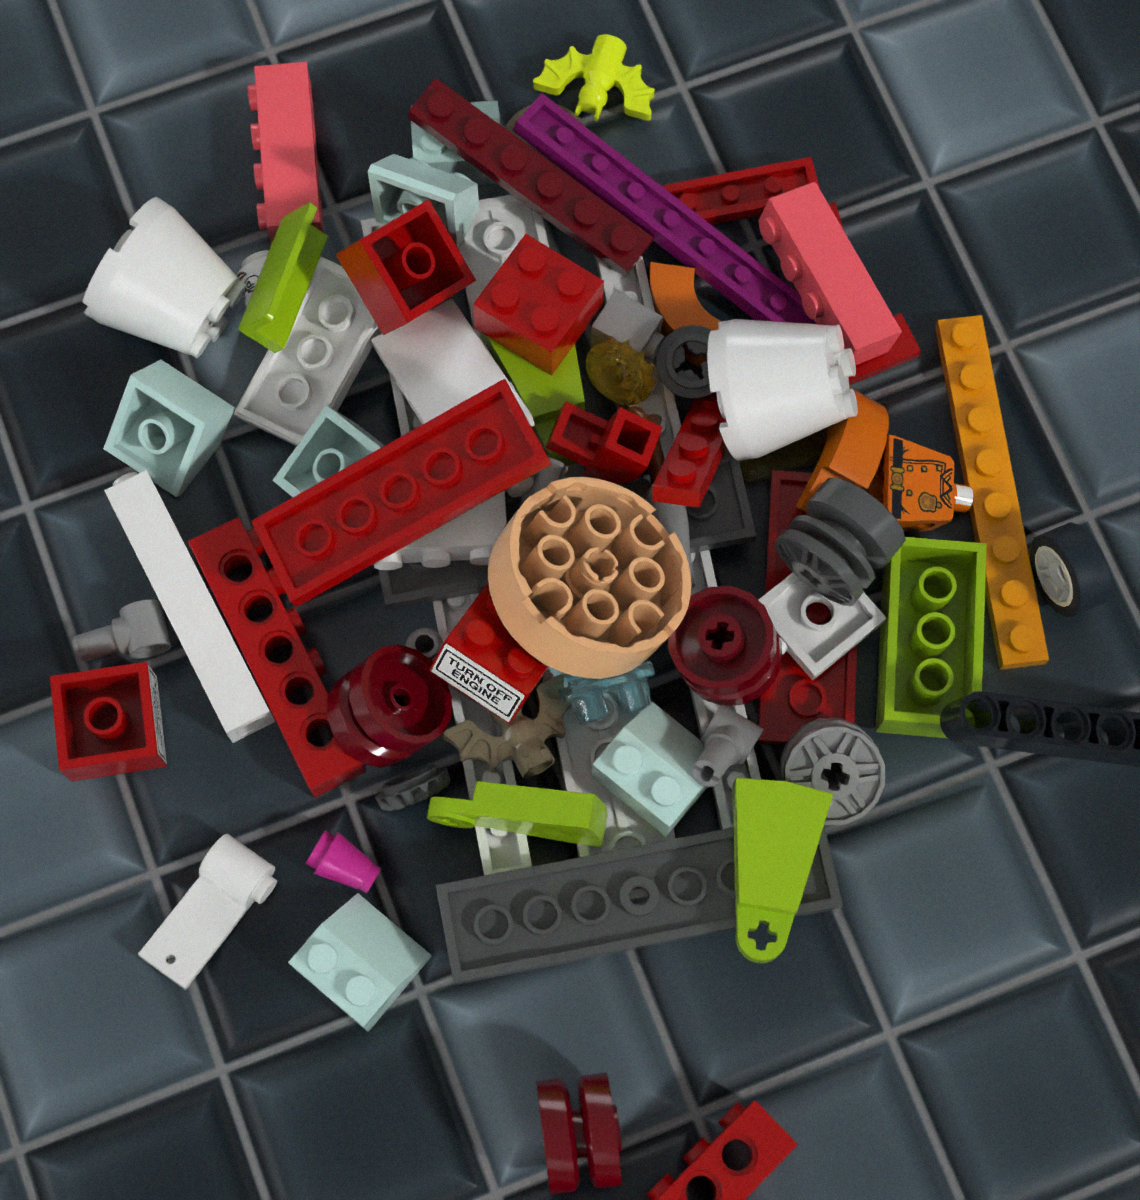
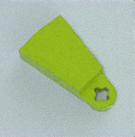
(541, 391)
(526, 811)
(774, 850)

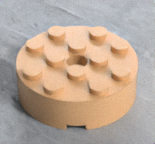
(588, 578)

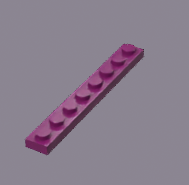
(659, 213)

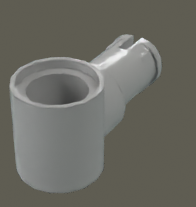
(136, 632)
(726, 742)

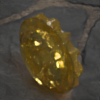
(606, 375)

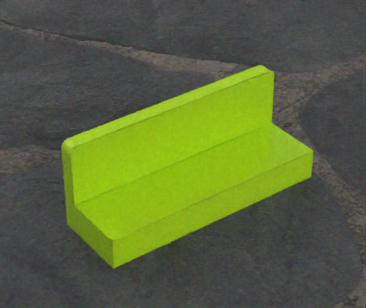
(284, 279)

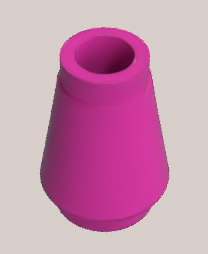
(342, 862)

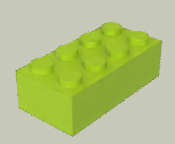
(930, 633)

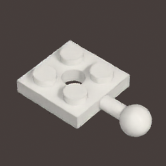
(816, 645)

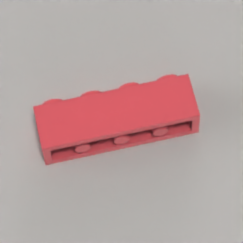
(286, 143)
(828, 271)

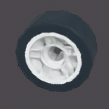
(1070, 569)

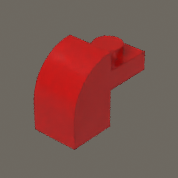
(608, 449)

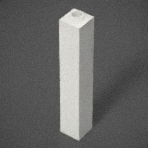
(189, 605)

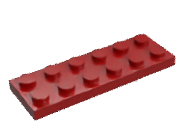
(400, 492)
(793, 695)

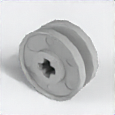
(840, 742)

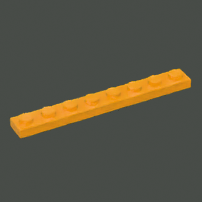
(995, 503)

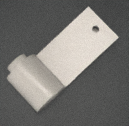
(194, 930)

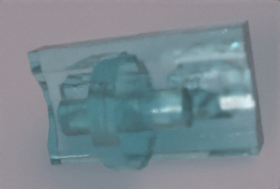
(588, 697)

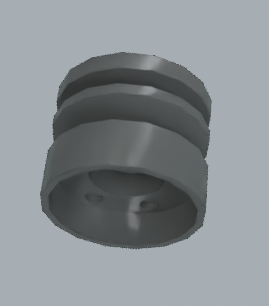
(840, 541)

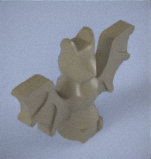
(521, 739)

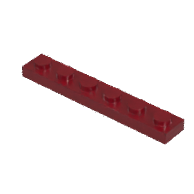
(530, 177)

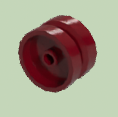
(748, 640)
(388, 706)
(580, 1133)

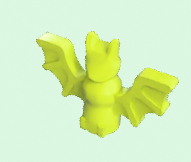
(601, 73)

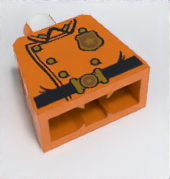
(918, 486)

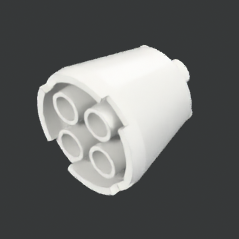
(163, 283)
(778, 382)

